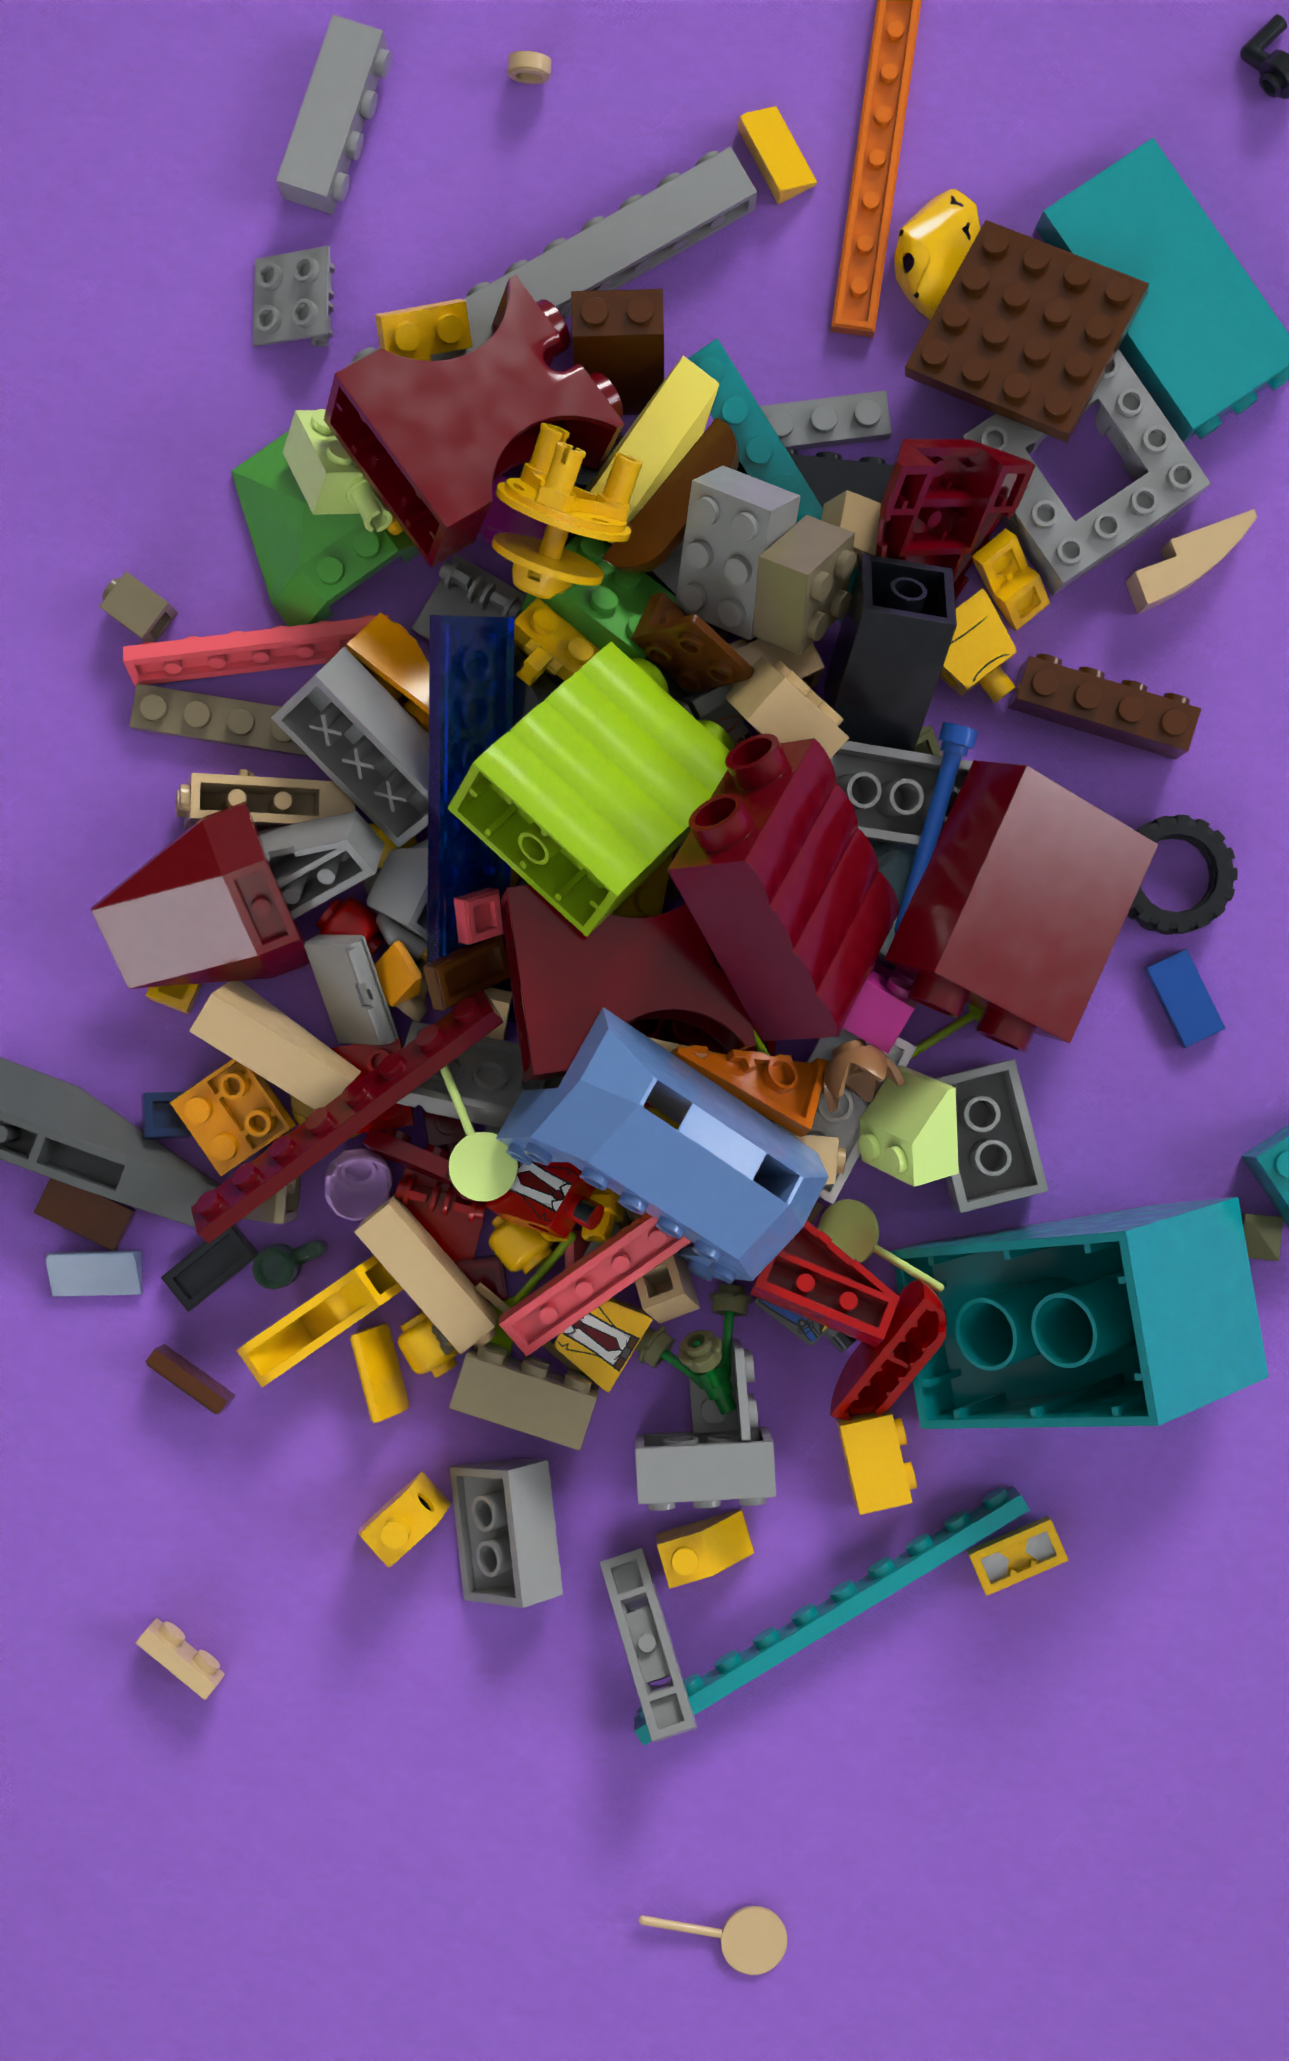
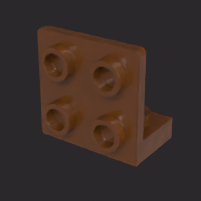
(688, 647)

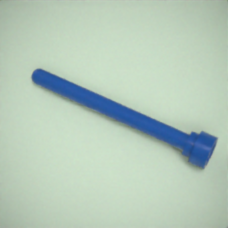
(955, 744)

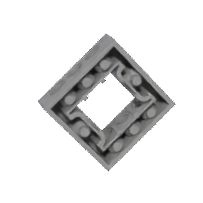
(1151, 453)

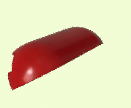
(880, 1374)

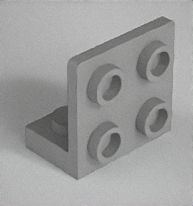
(706, 1414)

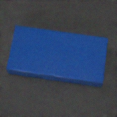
(1184, 998)

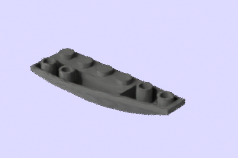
(90, 1146)

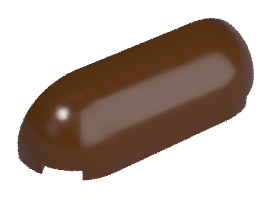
(662, 521)

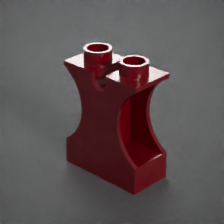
(450, 427)
(626, 965)

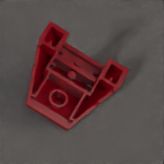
(948, 501)

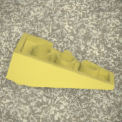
(664, 431)

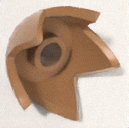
(858, 1069)

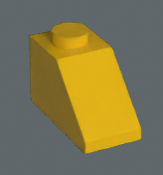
(703, 1547)

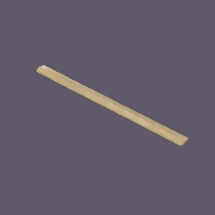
(502, 1306)

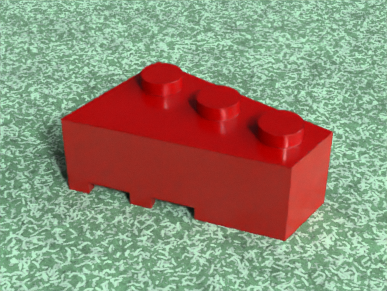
(827, 1287)

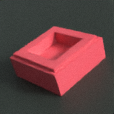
(478, 916)

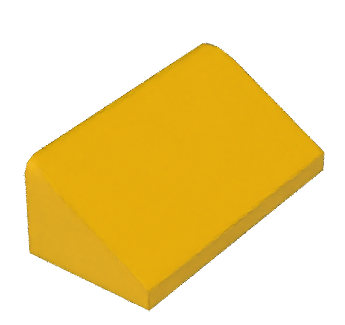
(776, 153)
(379, 1372)

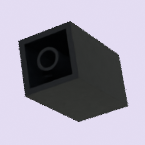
(891, 650)

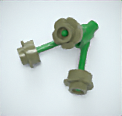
(701, 1348)

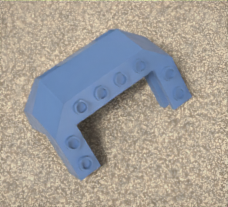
(718, 1180)

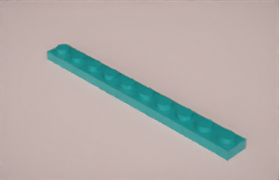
(848, 1601)

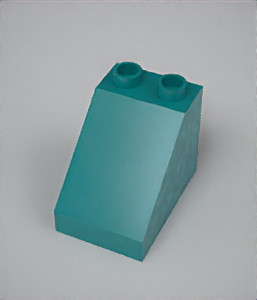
(1091, 1319)

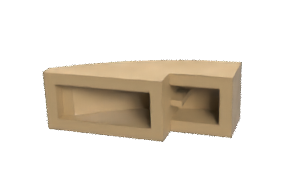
(1186, 561)

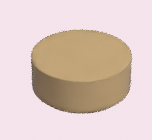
(529, 67)

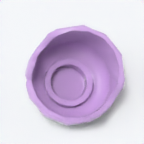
(357, 1183)

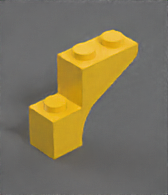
(318, 1320)

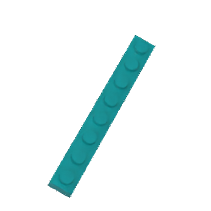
(759, 445)

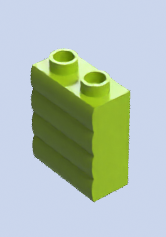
(594, 785)

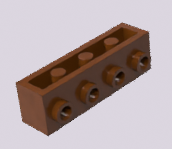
(1104, 707)

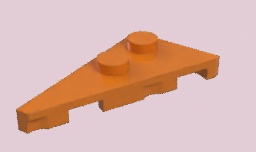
(768, 1084)

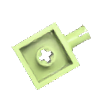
(329, 474)

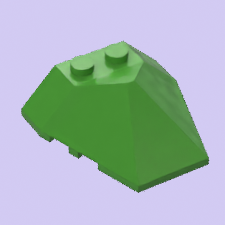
(302, 555)

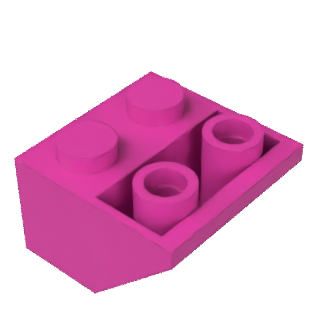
(882, 1006)

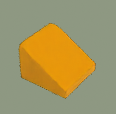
(398, 974)

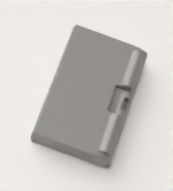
(351, 989)

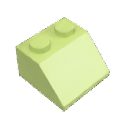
(911, 1129)

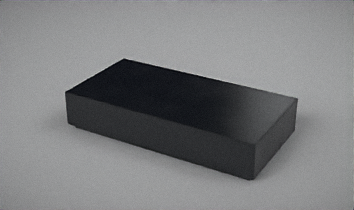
(209, 1267)

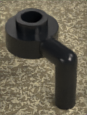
(1271, 67)

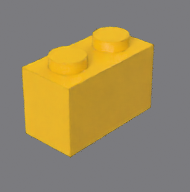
(876, 1462)

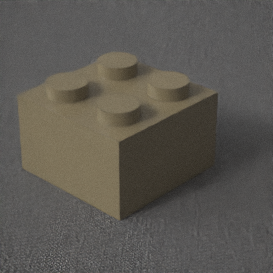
(803, 584)

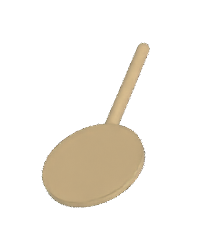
(750, 1939)

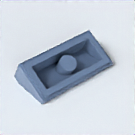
(95, 1273)

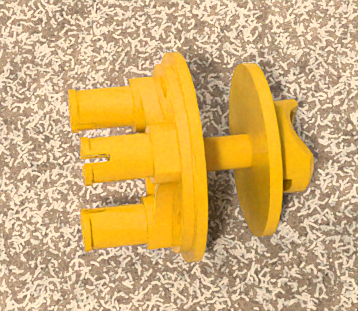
(549, 496)

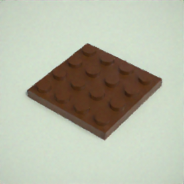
(1026, 330)

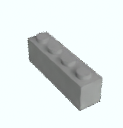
(333, 115)

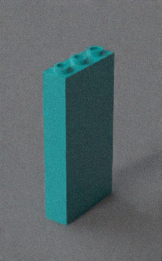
(1204, 328)

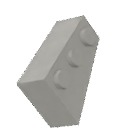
(321, 858)

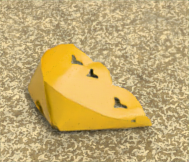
(938, 248)

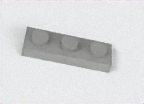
(831, 420)

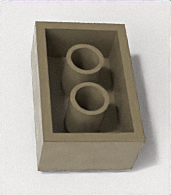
(525, 1395)

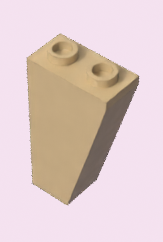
(269, 799)

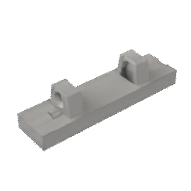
(648, 1645)

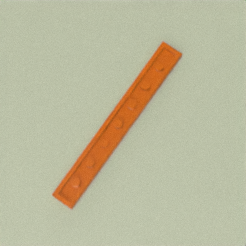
(875, 167)

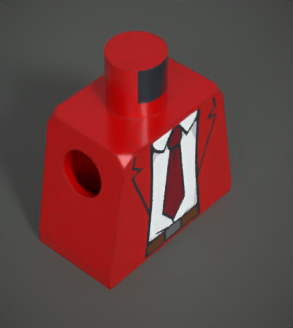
(549, 1200)

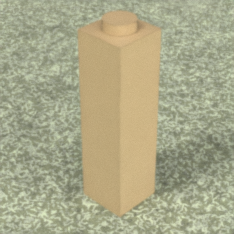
(428, 1275)

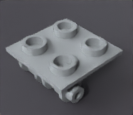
(293, 297)
(468, 592)

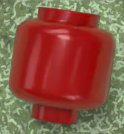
(351, 918)

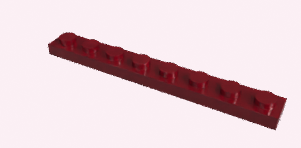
(345, 1115)

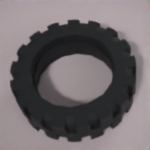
(1220, 883)

